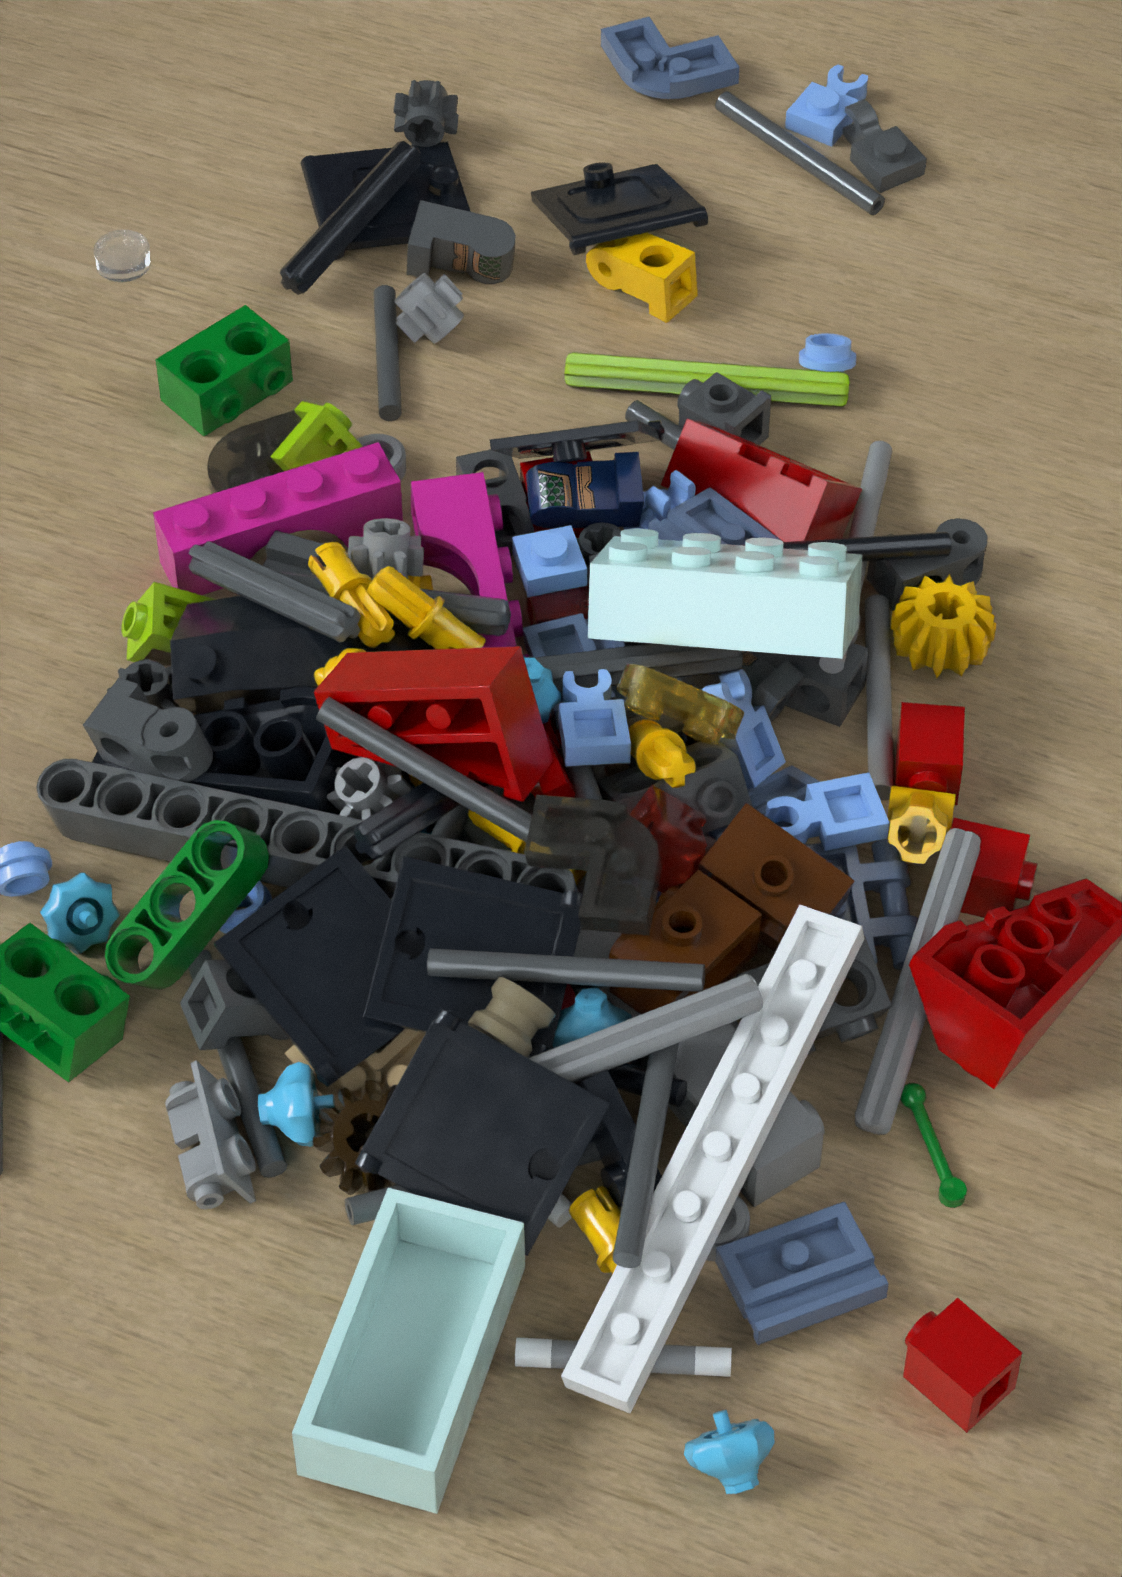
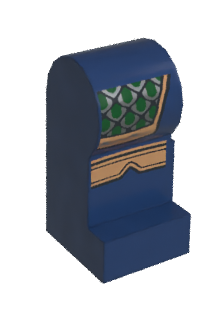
(586, 492)

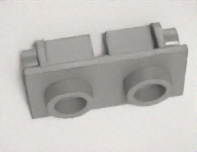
(223, 1159)

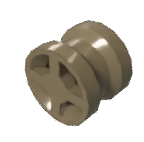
(512, 1016)

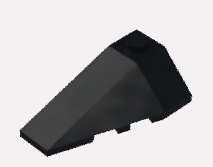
(248, 651)
(270, 751)

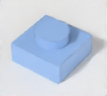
(549, 561)

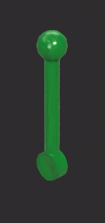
(952, 1189)

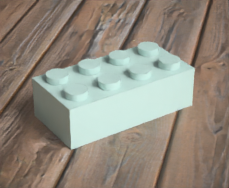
(725, 594)
(410, 1350)

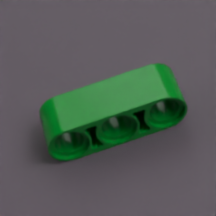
(157, 913)

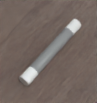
(672, 1358)

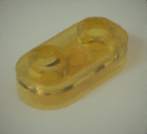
(655, 693)

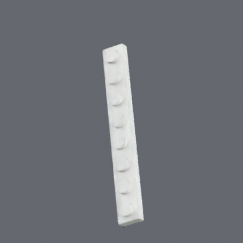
(714, 1159)

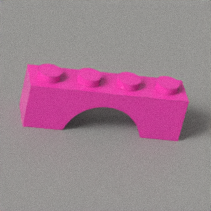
(323, 496)
(459, 537)

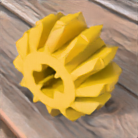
(943, 626)

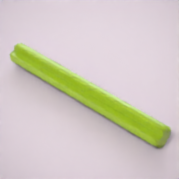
(671, 376)

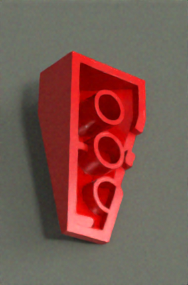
(1010, 976)

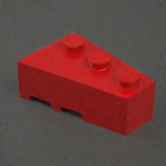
(765, 485)
(453, 704)

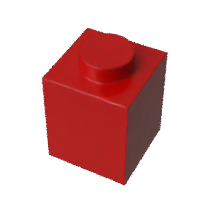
(930, 747)
(1000, 869)
(960, 1363)

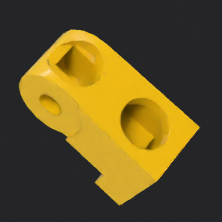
(648, 270)

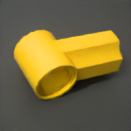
(918, 821)

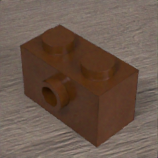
(773, 873)
(694, 926)

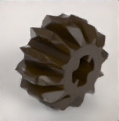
(349, 1137)

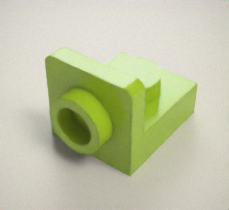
(317, 436)
(154, 619)

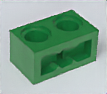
(224, 370)
(57, 1003)

